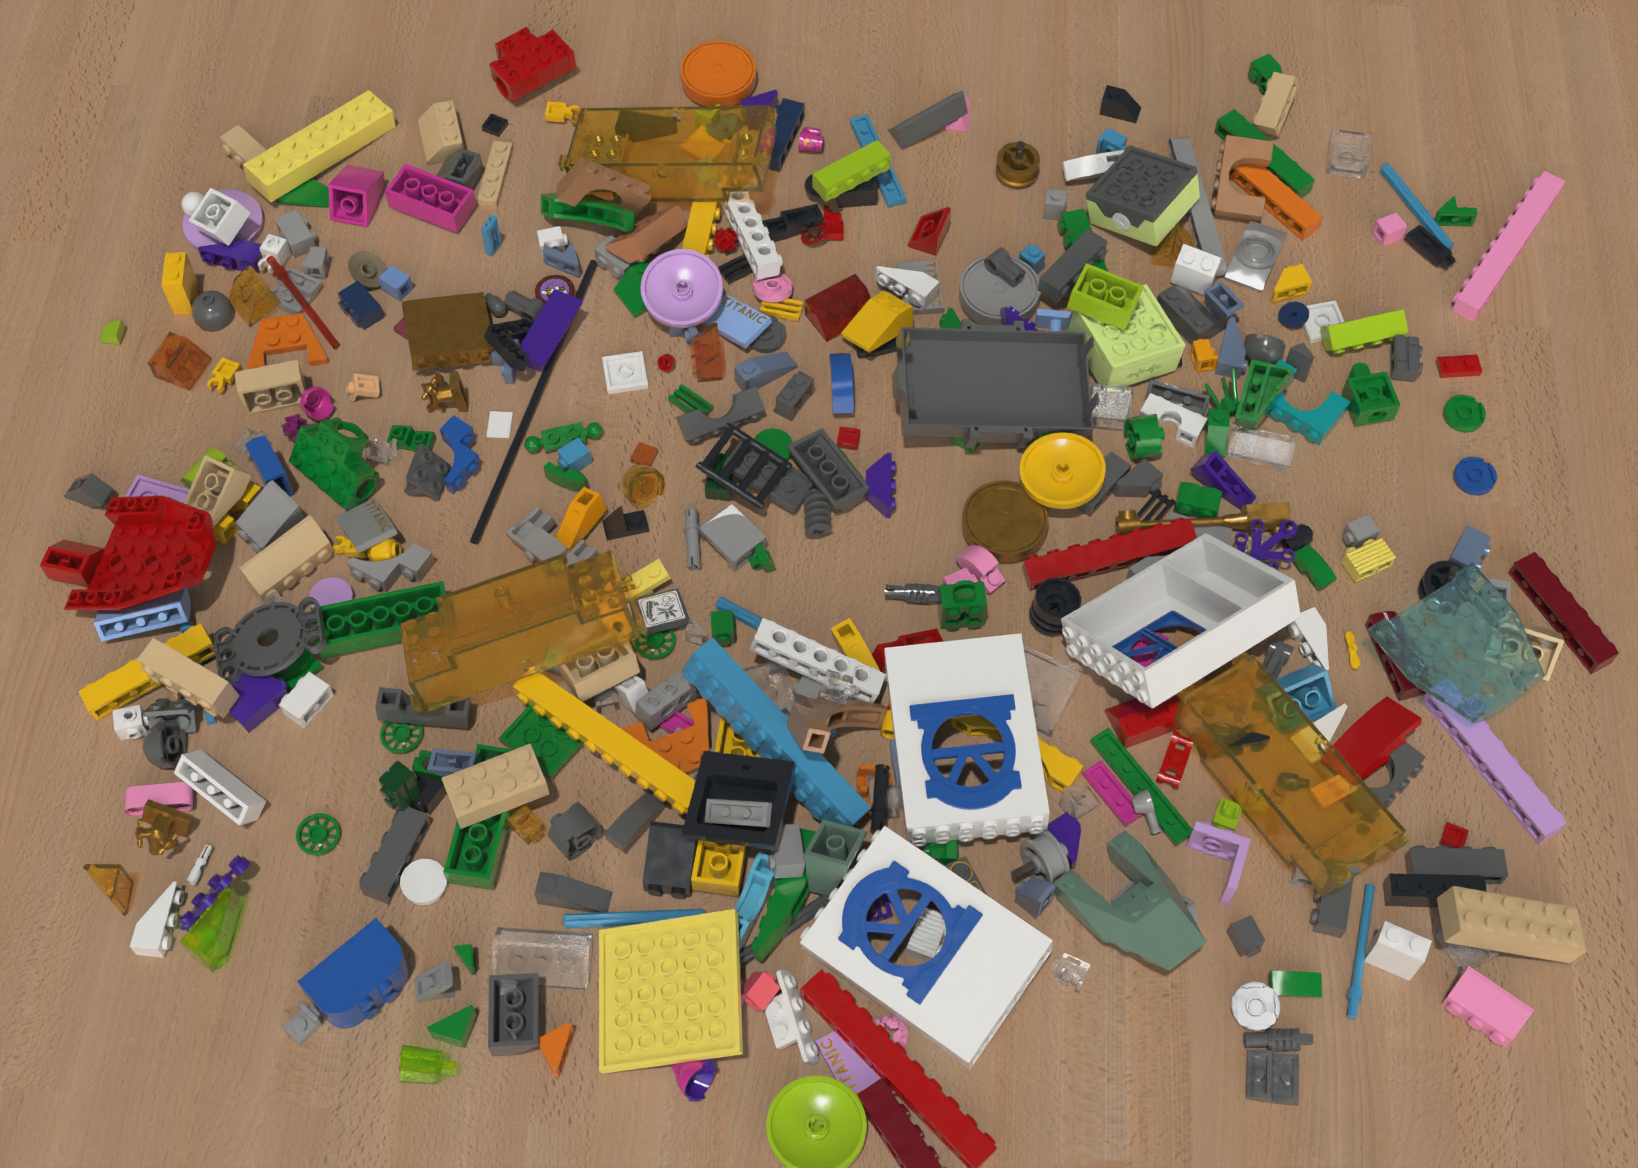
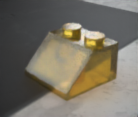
(252, 296)

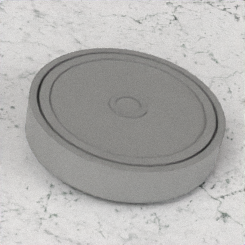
(985, 293)

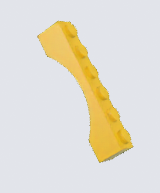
(1058, 769)

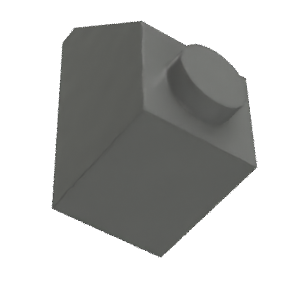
(1139, 481)
(89, 491)

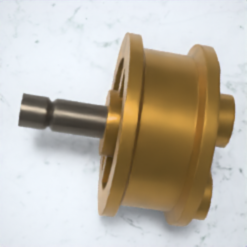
(1017, 164)

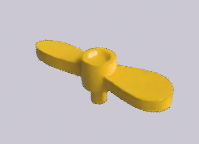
(1352, 650)

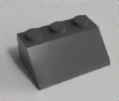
(1188, 314)
(513, 1013)

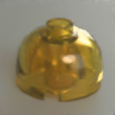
(642, 485)

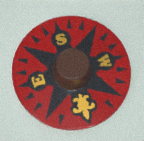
(814, 234)

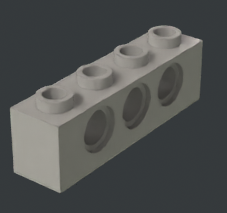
(665, 700)

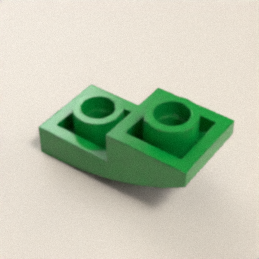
(409, 439)
(569, 480)
(1319, 571)
(1296, 983)

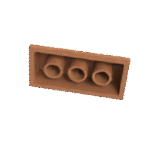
(649, 235)

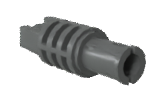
(913, 593)
(1278, 1039)

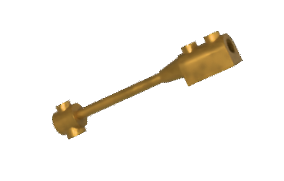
(1270, 513)

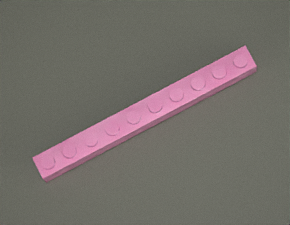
(1508, 246)

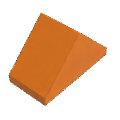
(555, 1046)

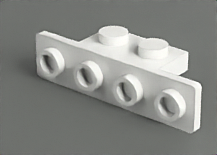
(788, 1019)

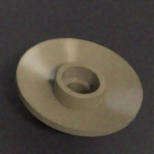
(366, 269)

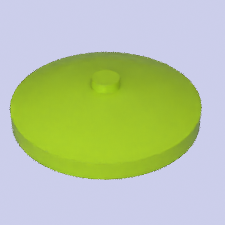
(816, 1124)

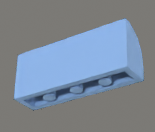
(145, 616)

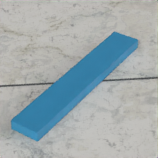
(886, 181)

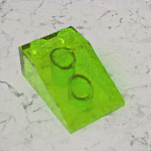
(213, 933)

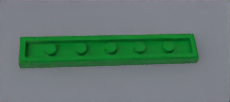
(1137, 780)

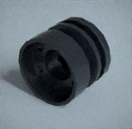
(1052, 602)

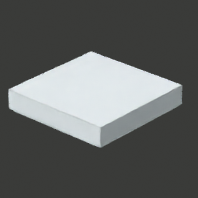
(1320, 316)
(625, 372)

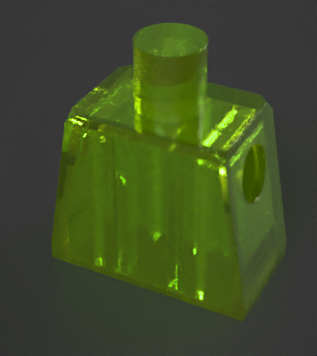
(414, 1065)

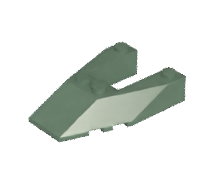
(1146, 918)

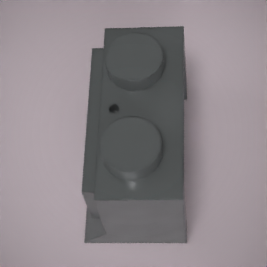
(791, 395)

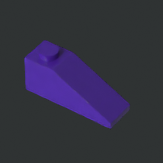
(1217, 474)

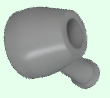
(1143, 804)

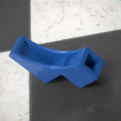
(459, 438)

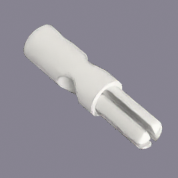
(199, 865)

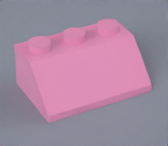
(1487, 1007)

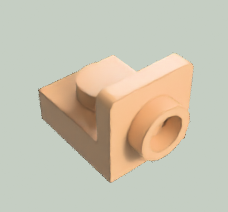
(363, 386)

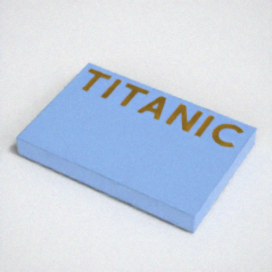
(738, 321)

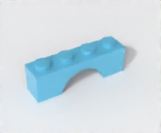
(754, 895)

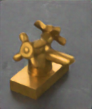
(441, 393)
(163, 820)

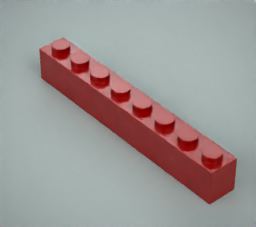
(1109, 553)

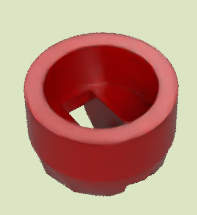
(663, 361)

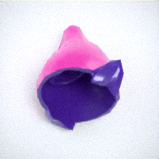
(694, 1078)

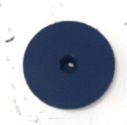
(1293, 314)

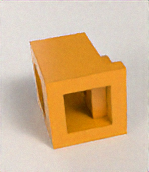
(1203, 356)

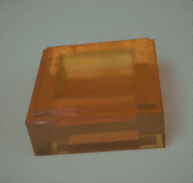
(644, 454)

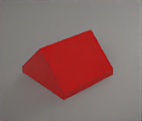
(930, 231)

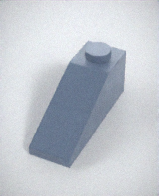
(1232, 351)
(763, 370)

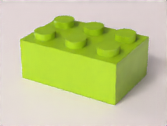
(1105, 296)

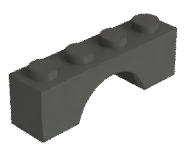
(744, 404)
(396, 706)
(1401, 765)

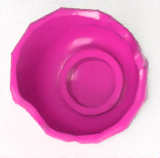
(316, 403)

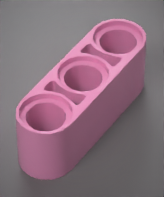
(174, 795)

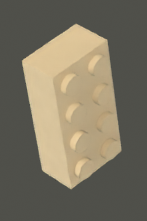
(187, 678)
(495, 786)

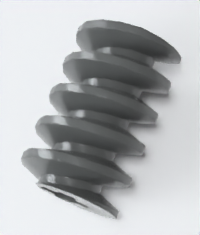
(816, 514)

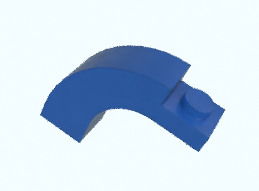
(841, 383)

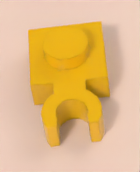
(559, 111)
(223, 373)
(345, 546)

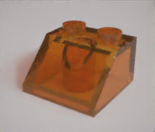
(707, 355)

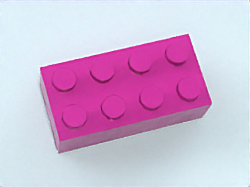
(431, 198)

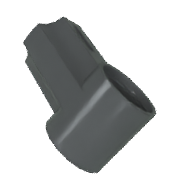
(1001, 263)
(524, 306)
(1276, 657)

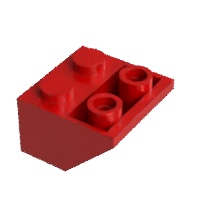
(71, 562)

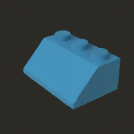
(1310, 690)

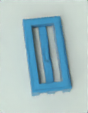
(491, 235)

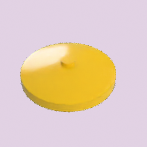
(1062, 470)

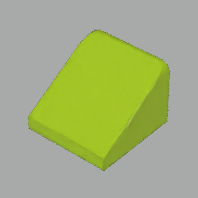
(113, 332)

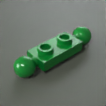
(557, 437)

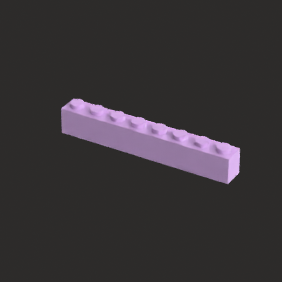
(1500, 771)

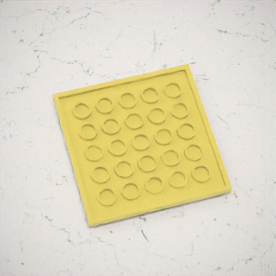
(669, 992)

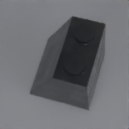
(669, 861)

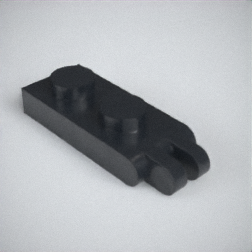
(1430, 247)

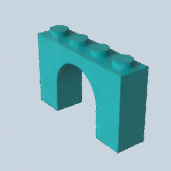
(1314, 423)

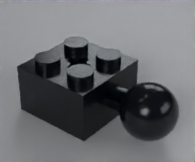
(862, 195)

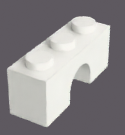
(1189, 424)

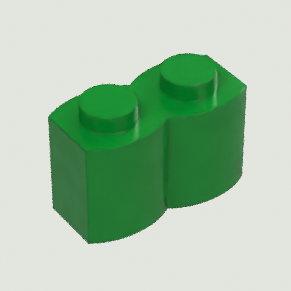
(1197, 500)

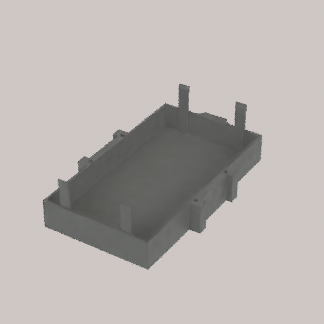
(993, 383)

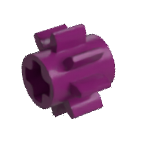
(292, 426)

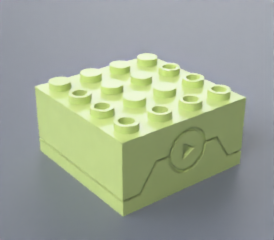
(1141, 352)

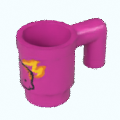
(811, 140)

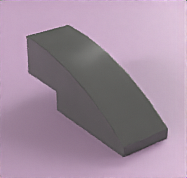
(635, 821)

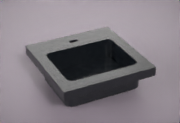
(739, 779)

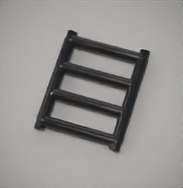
(740, 490)

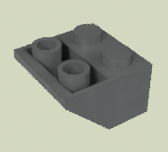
(462, 168)

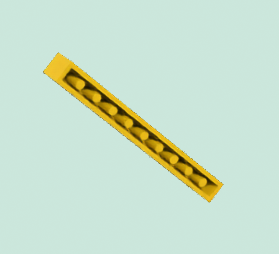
(607, 739)

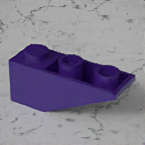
(235, 256)

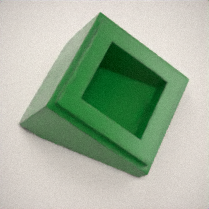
(467, 956)

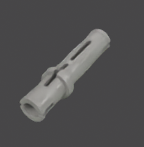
(692, 532)

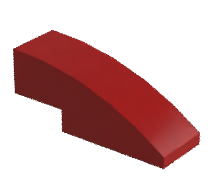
(922, 637)

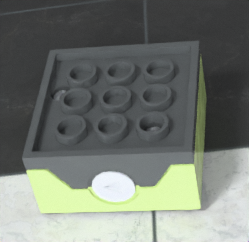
(1143, 195)

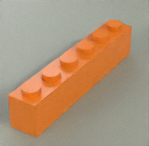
(1279, 199)

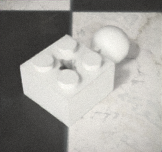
(215, 214)

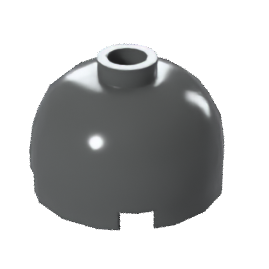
(212, 311)
(1264, 349)
(164, 745)

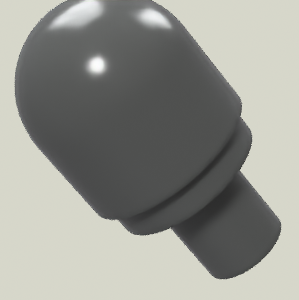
(495, 304)

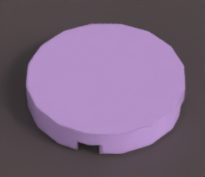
(331, 591)

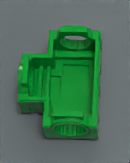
(335, 460)

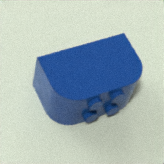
(357, 977)

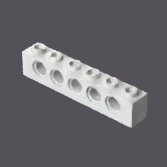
(752, 235)
(805, 660)

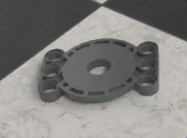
(248, 633)

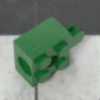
(1370, 395)
(962, 598)

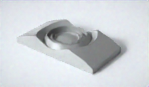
(1255, 256)

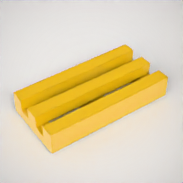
(783, 306)

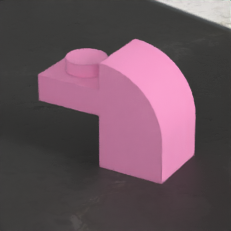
(982, 565)

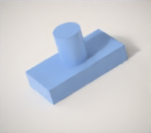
(1052, 319)

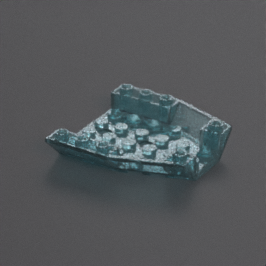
(1470, 620)

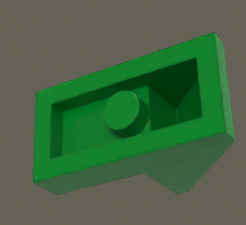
(1452, 215)

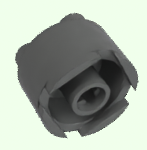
(574, 830)

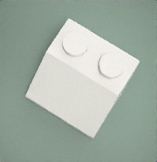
(1195, 269)

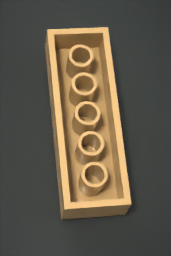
(1511, 924)

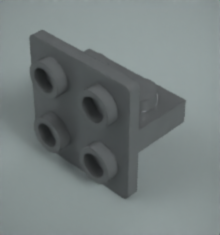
(426, 473)
(176, 711)

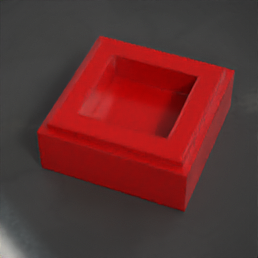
(848, 438)
(1453, 836)

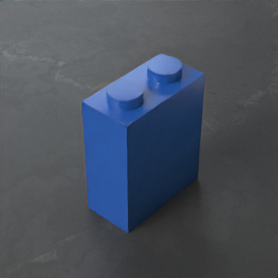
(267, 463)

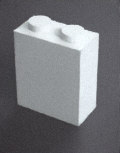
(1397, 951)

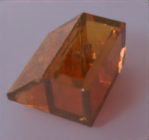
(179, 361)

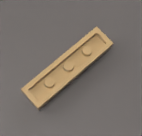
(495, 174)

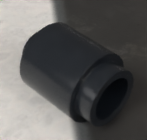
(1302, 538)

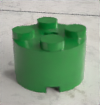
(1143, 436)

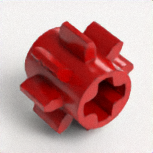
(726, 239)

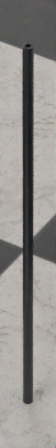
(526, 419)

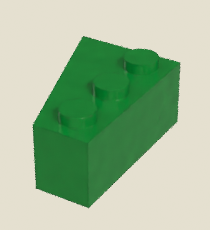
(1260, 392)

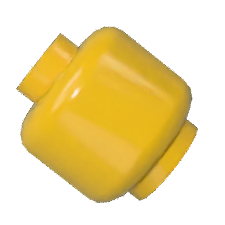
(384, 550)

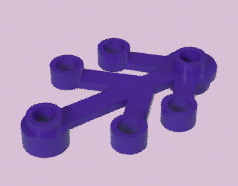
(1262, 552)
(217, 884)

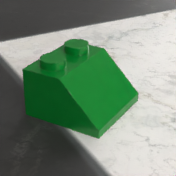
(629, 289)

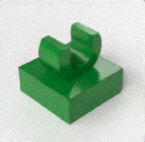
(762, 559)

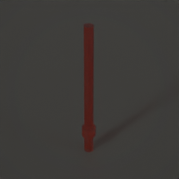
(282, 274)

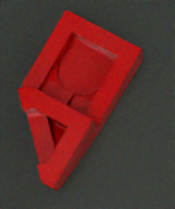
(834, 223)

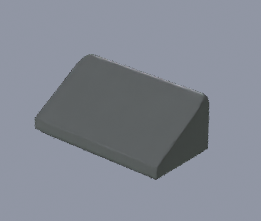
(1301, 359)

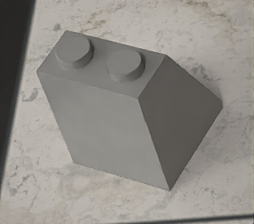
(268, 517)

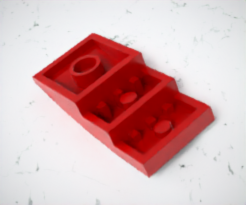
(1376, 735)

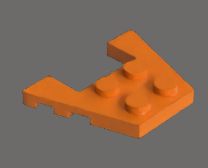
(285, 335)
(683, 747)

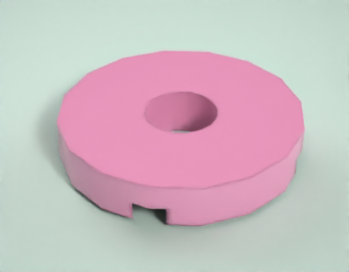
(773, 288)

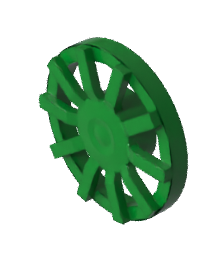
(655, 642)
(401, 734)
(318, 834)

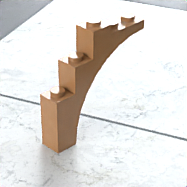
(813, 722)

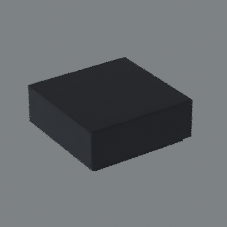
(494, 125)

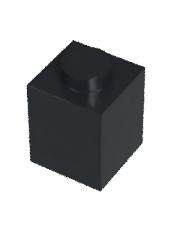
(431, 794)

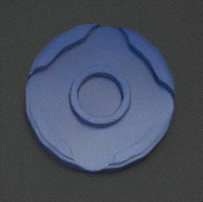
(1474, 476)

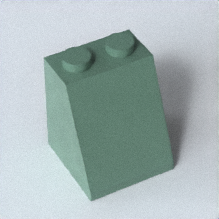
(831, 855)

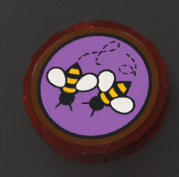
(548, 284)

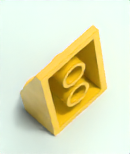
(878, 321)

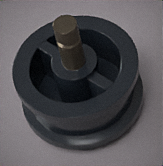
(1436, 576)

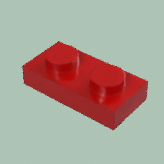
(1458, 366)

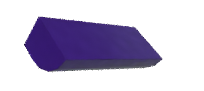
(550, 328)

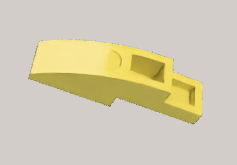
(648, 579)

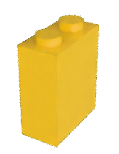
(179, 282)

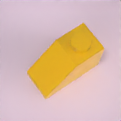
(1291, 284)

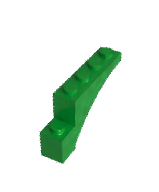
(589, 209)

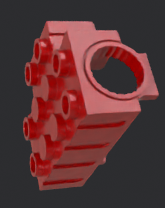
(529, 62)

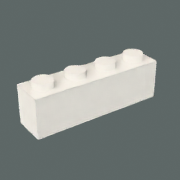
(220, 787)

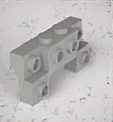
(539, 545)

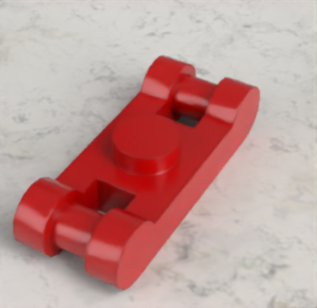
(1175, 760)

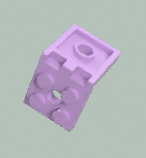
(1223, 845)

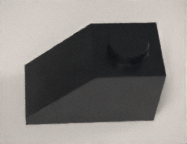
(1119, 105)

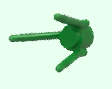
(1228, 402)

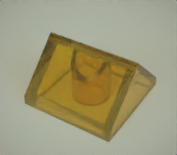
(1169, 248)
(113, 882)

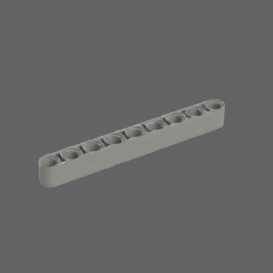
(1200, 214)

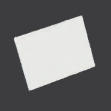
(499, 424)

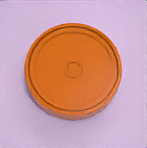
(718, 73)

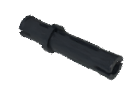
(879, 807)

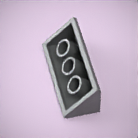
(929, 120)
(829, 470)

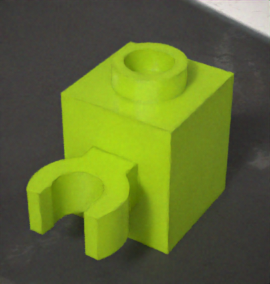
(1226, 815)

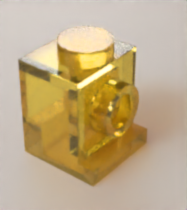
(524, 819)

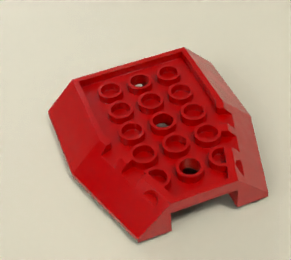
(146, 532)

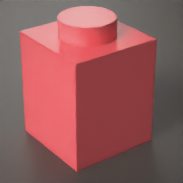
(759, 990)

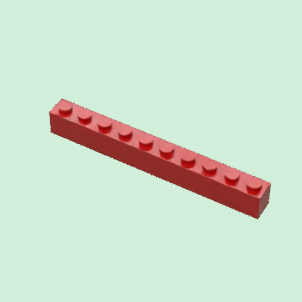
(892, 1064)

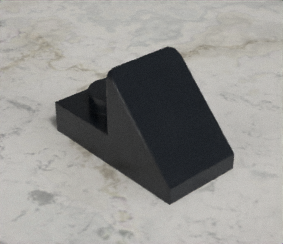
(622, 525)

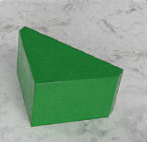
(454, 1028)

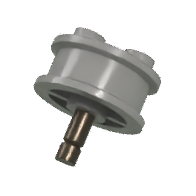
(1043, 858)

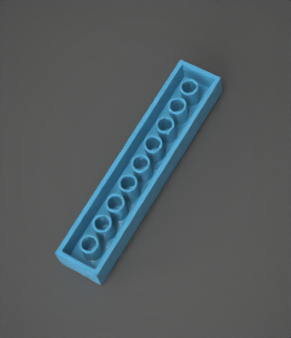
(766, 733)

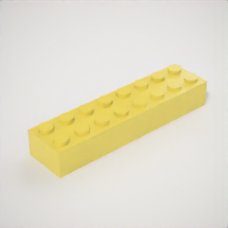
(319, 146)

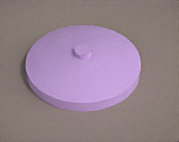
(249, 231)
(681, 288)

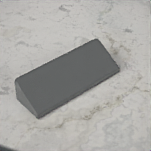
(1188, 399)

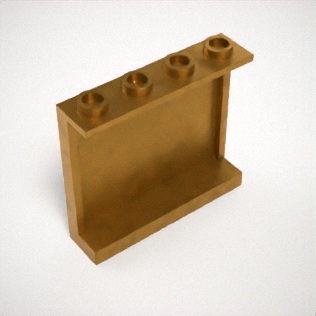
(447, 331)

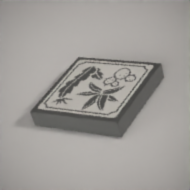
(662, 611)

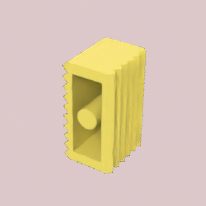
(1368, 559)

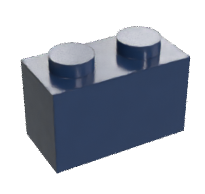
(360, 305)

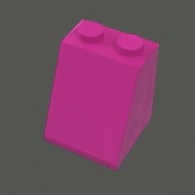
(355, 195)

